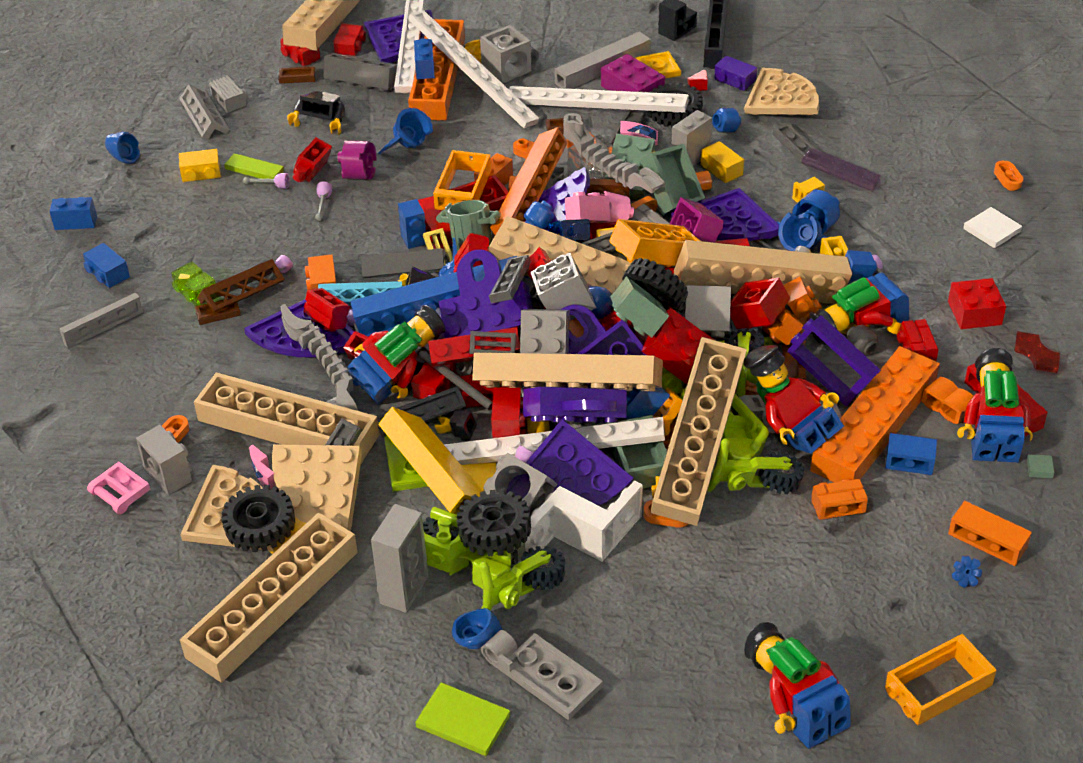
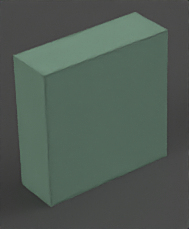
(1040, 466)

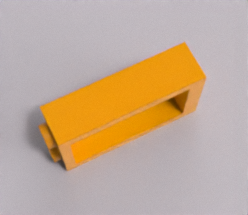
(461, 161)
(958, 648)

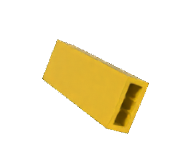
(430, 458)

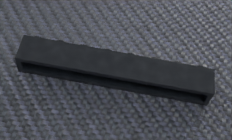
(715, 33)

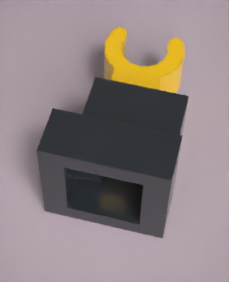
(461, 423)

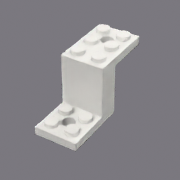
(583, 522)

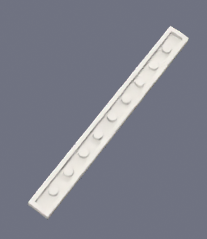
(406, 60)
(474, 69)
(601, 99)
(599, 435)

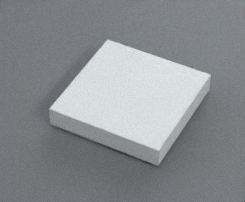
(992, 227)

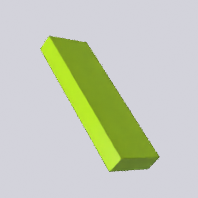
(253, 167)

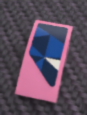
(638, 130)
(261, 467)

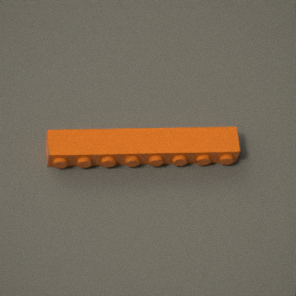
(532, 176)

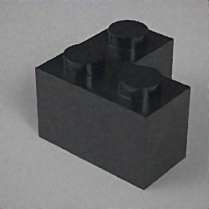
(675, 19)

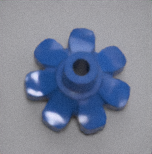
(967, 571)

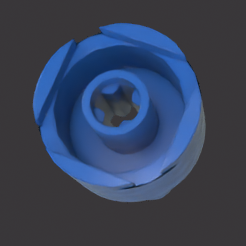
(822, 206)

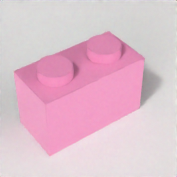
(587, 207)

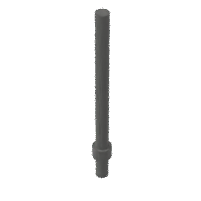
(457, 380)

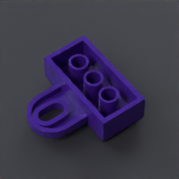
(473, 307)
(596, 340)
(574, 404)

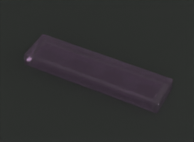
(841, 169)

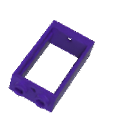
(843, 348)

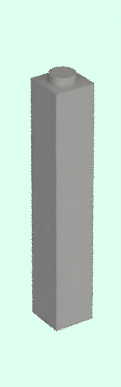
(589, 66)

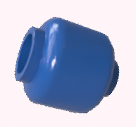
(726, 120)
(539, 214)

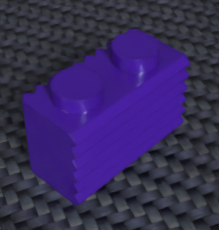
(735, 73)

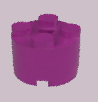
(357, 160)

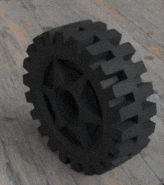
(672, 118)
(658, 282)
(258, 518)
(494, 522)

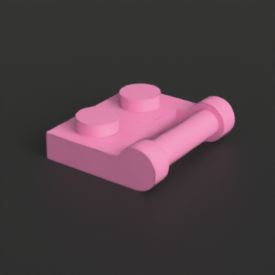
(122, 481)

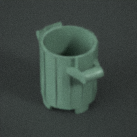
(467, 218)

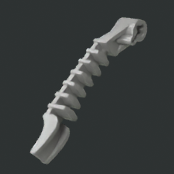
(622, 172)
(310, 337)

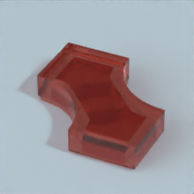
(1041, 356)

